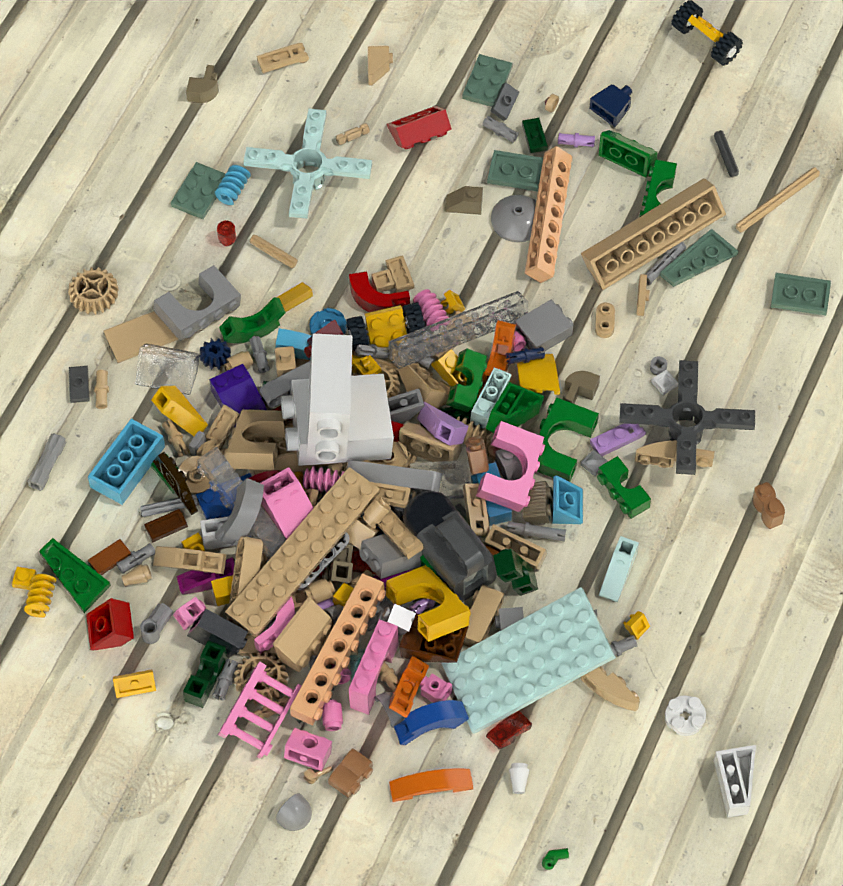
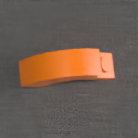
(502, 344)

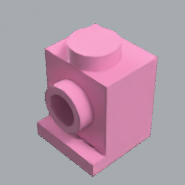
(184, 617)
(437, 694)

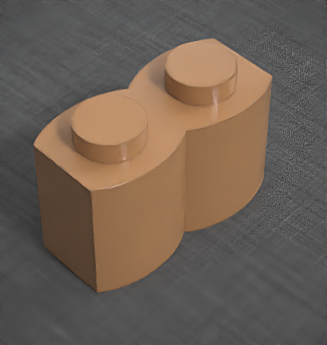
(477, 455)
(768, 505)
(350, 773)

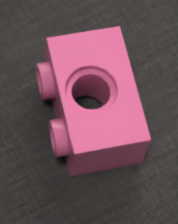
(308, 749)

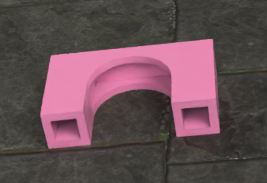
(527, 448)
(379, 649)

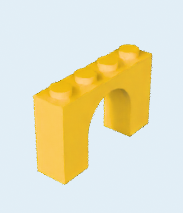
(424, 583)

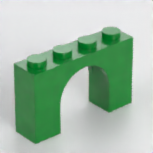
(563, 416)

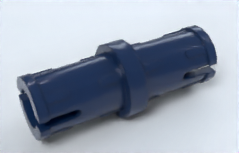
(525, 355)

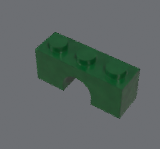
(515, 569)
(211, 664)

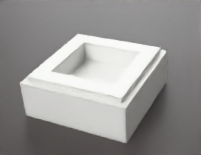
(664, 382)

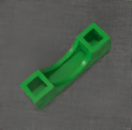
(662, 178)

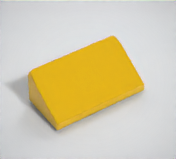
(295, 296)

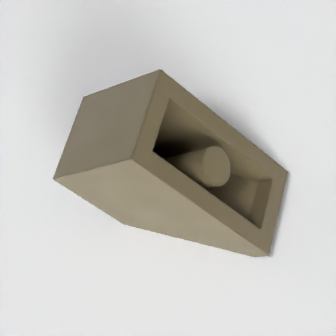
(465, 200)

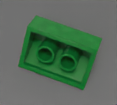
(626, 152)

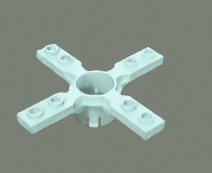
(310, 156)

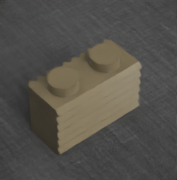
(539, 506)

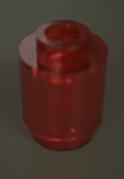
(226, 233)

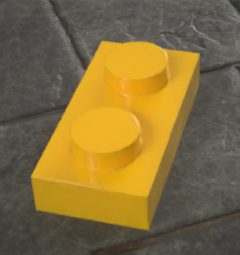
(134, 683)

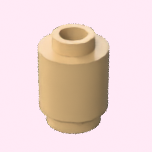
(238, 359)
(376, 511)
(320, 591)

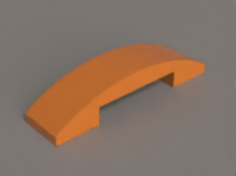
(407, 686)
(430, 782)

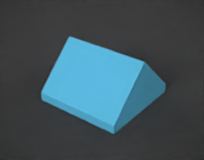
(567, 502)

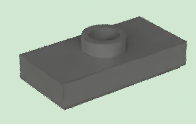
(504, 101)
(79, 384)

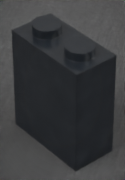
(218, 630)

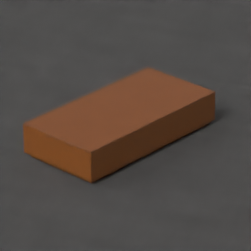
(108, 557)

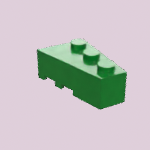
(514, 407)

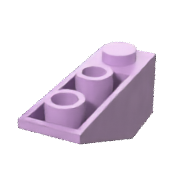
(442, 425)

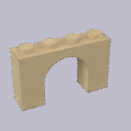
(251, 425)

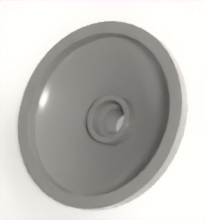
(511, 224)

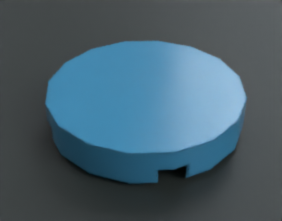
(324, 317)

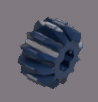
(214, 353)

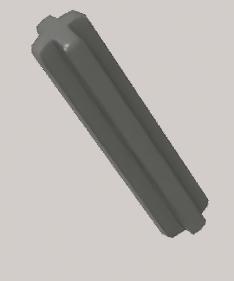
(726, 153)

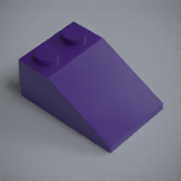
(236, 390)

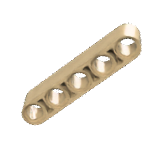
(246, 566)

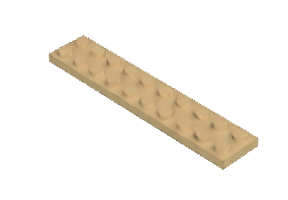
(302, 552)

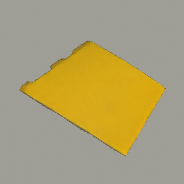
(539, 375)

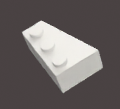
(735, 778)

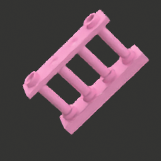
(240, 710)

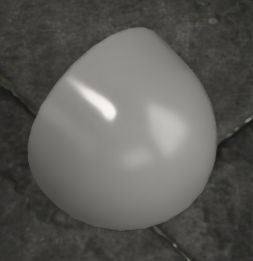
(394, 717)
(294, 813)

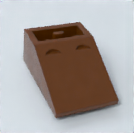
(442, 649)

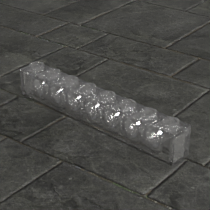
(456, 330)

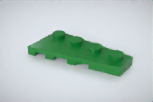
(75, 575)

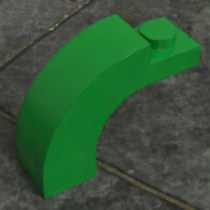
(260, 324)

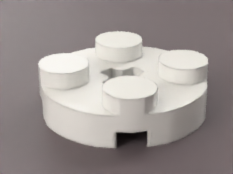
(685, 704)

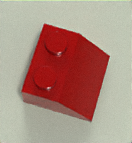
(110, 625)

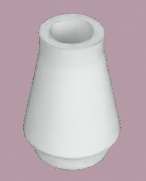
(519, 776)

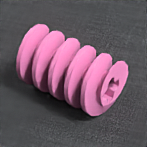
(430, 306)
(320, 480)

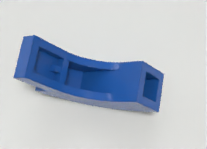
(429, 717)

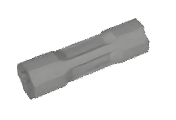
(41, 473)

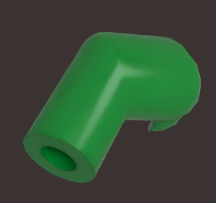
(553, 856)

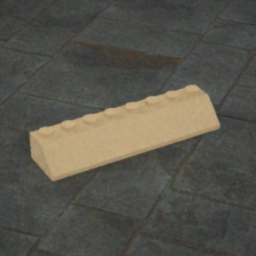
(653, 233)

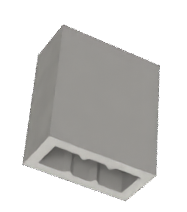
(544, 326)
(385, 557)

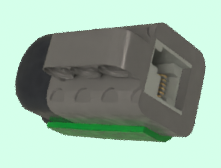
(449, 544)

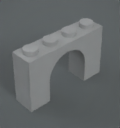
(187, 322)

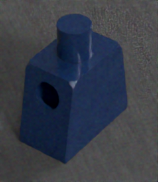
(611, 103)

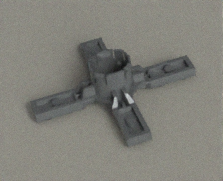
(686, 409)

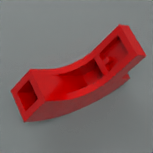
(372, 300)

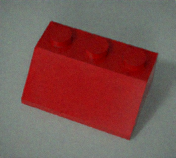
(419, 127)

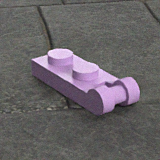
(616, 438)

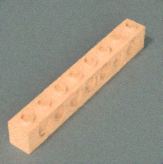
(548, 214)
(365, 587)

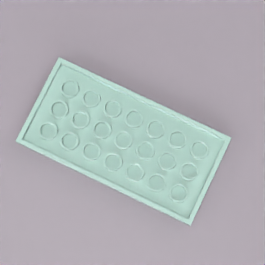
(529, 660)

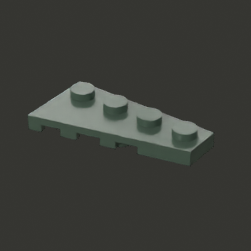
(701, 256)

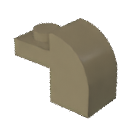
(205, 89)
(582, 384)
(341, 567)

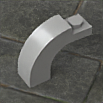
(244, 513)

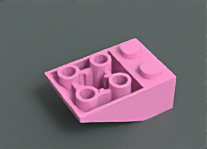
(285, 501)

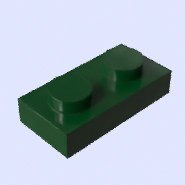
(534, 135)

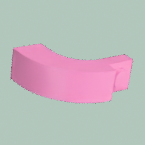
(266, 639)

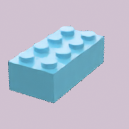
(126, 461)

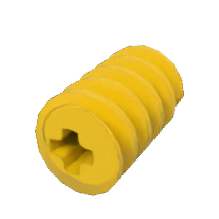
(39, 595)

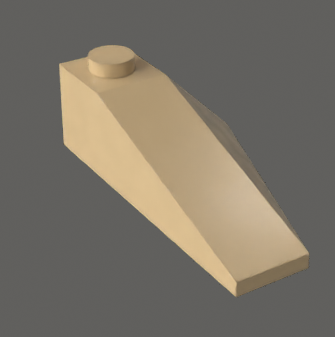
(432, 391)

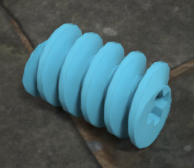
(232, 184)

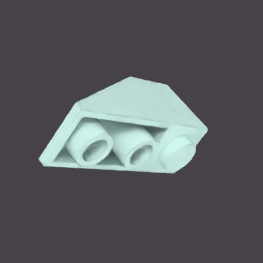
(489, 396)
(619, 568)

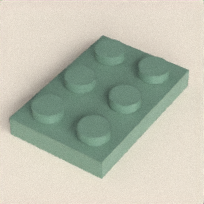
(486, 80)
(515, 170)
(198, 191)
(800, 294)

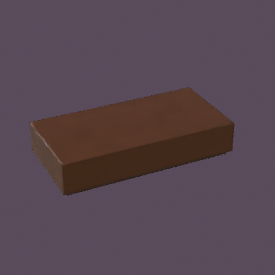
(165, 525)

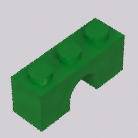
(472, 366)
(632, 500)

